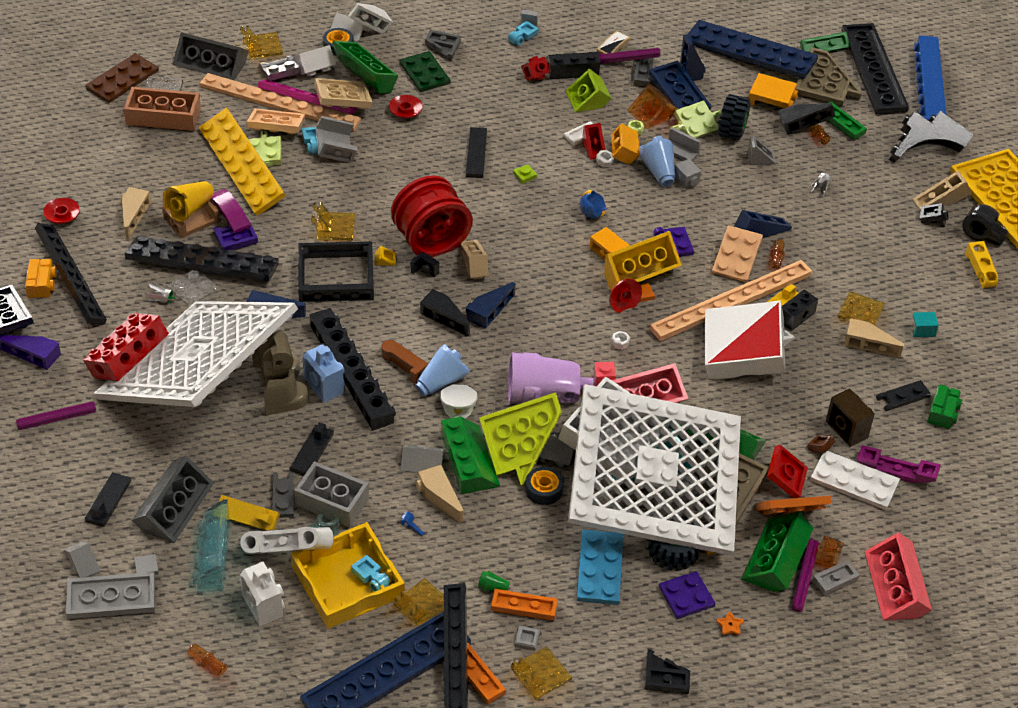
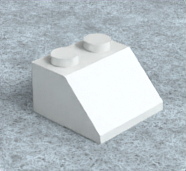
(315, 60)

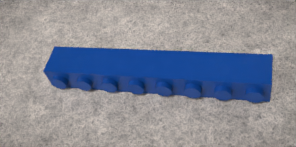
(929, 76)

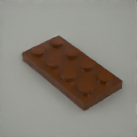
(122, 77)

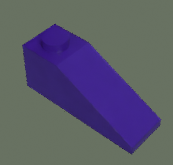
(33, 349)

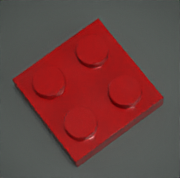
(787, 471)

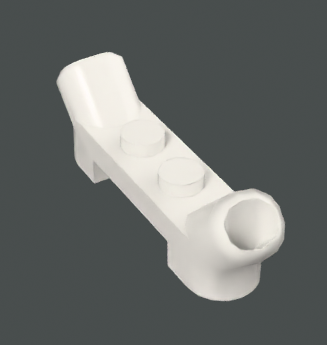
(286, 540)

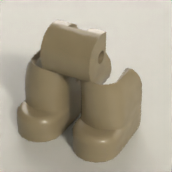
(279, 375)

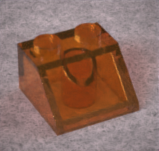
(652, 107)

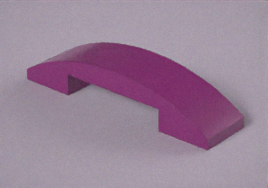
(231, 210)
(906, 471)

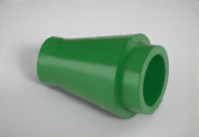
(490, 581)

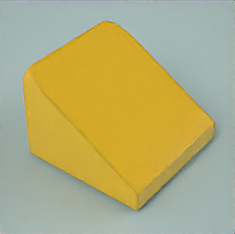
(385, 257)

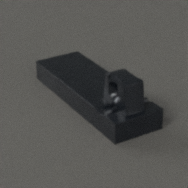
(312, 448)
(108, 499)

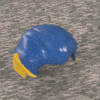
(592, 205)

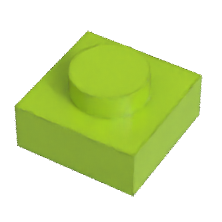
(525, 174)

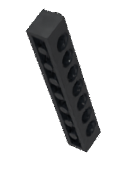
(357, 376)

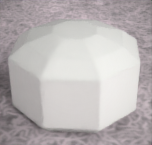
(604, 158)
(620, 340)

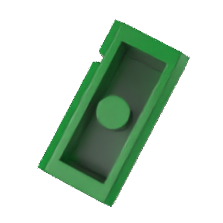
(944, 407)

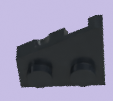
(665, 675)

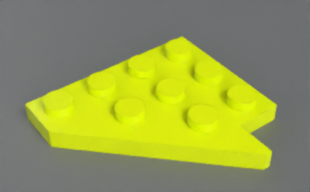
(520, 434)

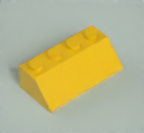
(642, 260)

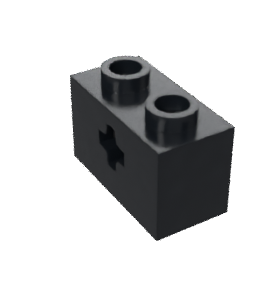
(799, 309)

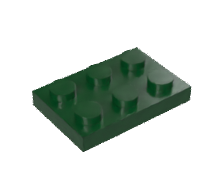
(424, 71)

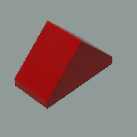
(593, 139)

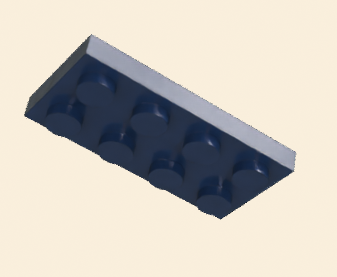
(677, 85)

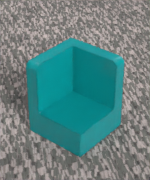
(925, 324)

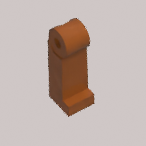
(403, 358)

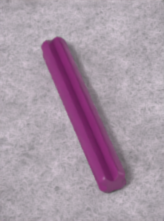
(629, 55)
(56, 415)
(805, 575)

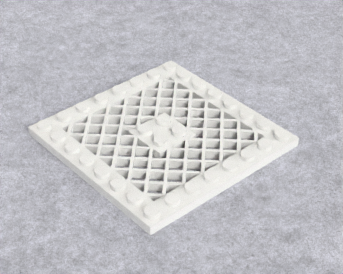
(198, 352)
(656, 469)

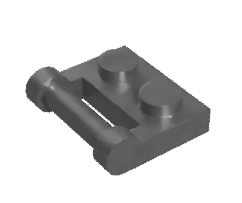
(280, 68)

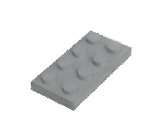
(110, 595)

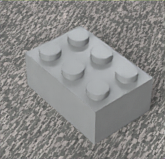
(331, 494)

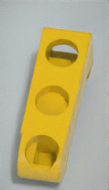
(982, 264)

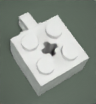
(262, 593)

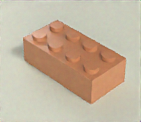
(162, 108)

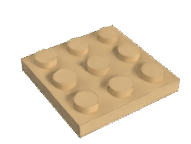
(343, 93)

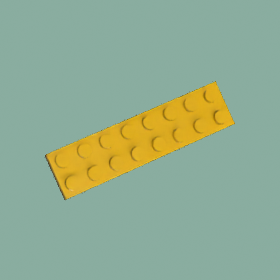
(242, 162)

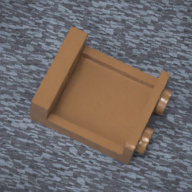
(202, 218)

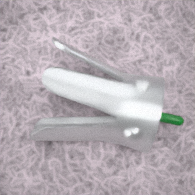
(822, 181)
(163, 294)

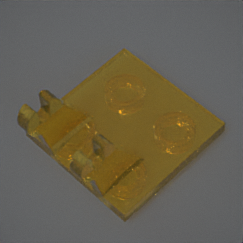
(261, 44)
(333, 224)
(861, 308)
(420, 602)
(540, 672)

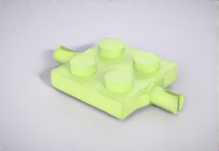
(696, 120)
(268, 148)

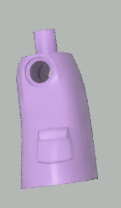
(537, 376)

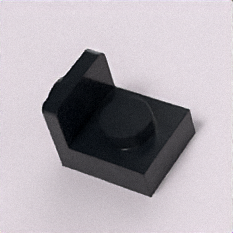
(934, 213)
(426, 263)

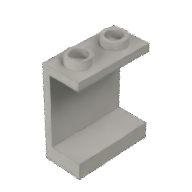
(334, 139)

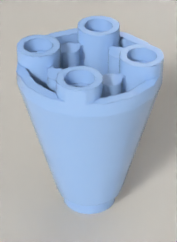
(659, 159)
(441, 371)

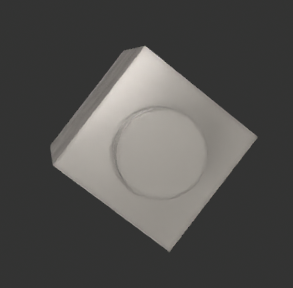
(687, 173)

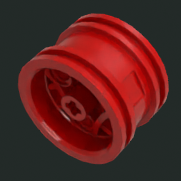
(431, 216)

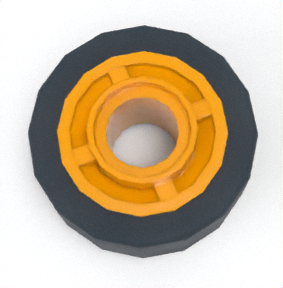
(336, 34)
(544, 494)

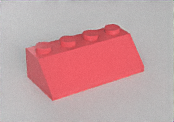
(658, 383)
(898, 579)

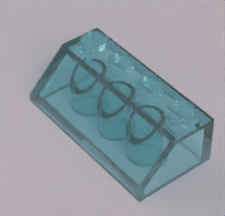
(213, 548)

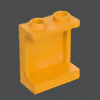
(773, 91)

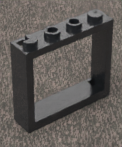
(335, 292)

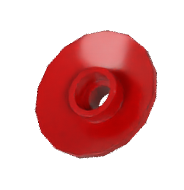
(405, 106)
(61, 210)
(625, 295)

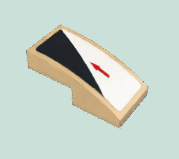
(614, 43)

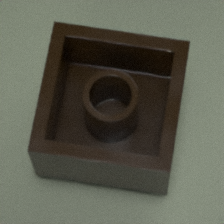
(850, 417)

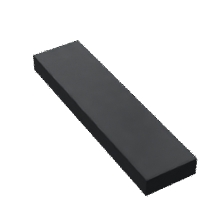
(476, 152)

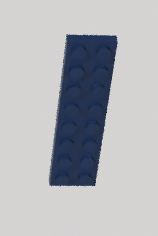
(752, 49)
(382, 670)

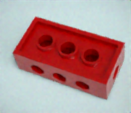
(125, 346)

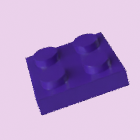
(686, 595)

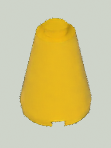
(186, 199)

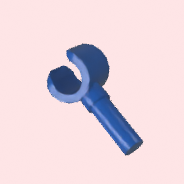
(408, 517)

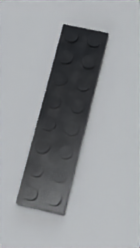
(875, 69)
(202, 258)

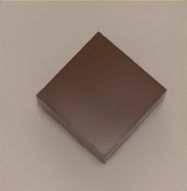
(821, 443)

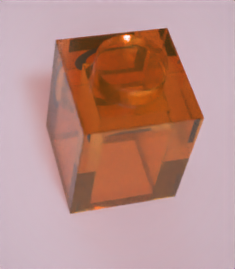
(829, 552)

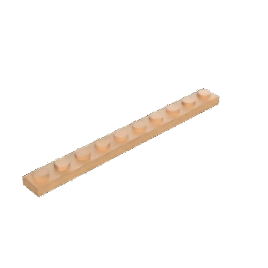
(274, 99)
(738, 296)

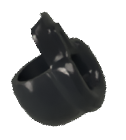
(983, 226)

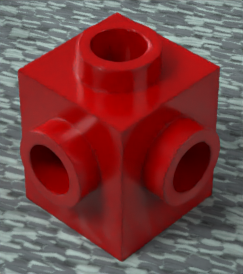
(535, 68)

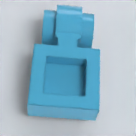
(525, 30)
(310, 139)
(367, 570)

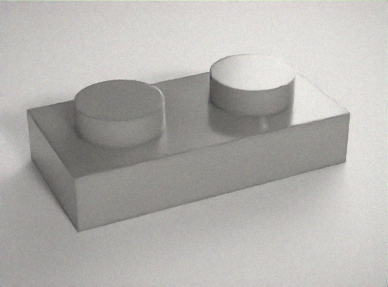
(836, 577)

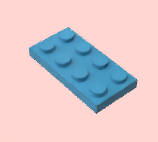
(600, 567)

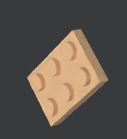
(275, 121)
(737, 253)

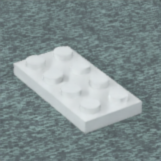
(855, 480)

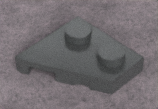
(443, 43)

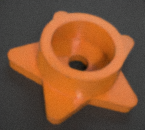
(726, 628)

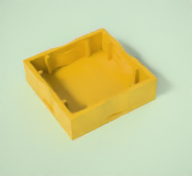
(332, 585)

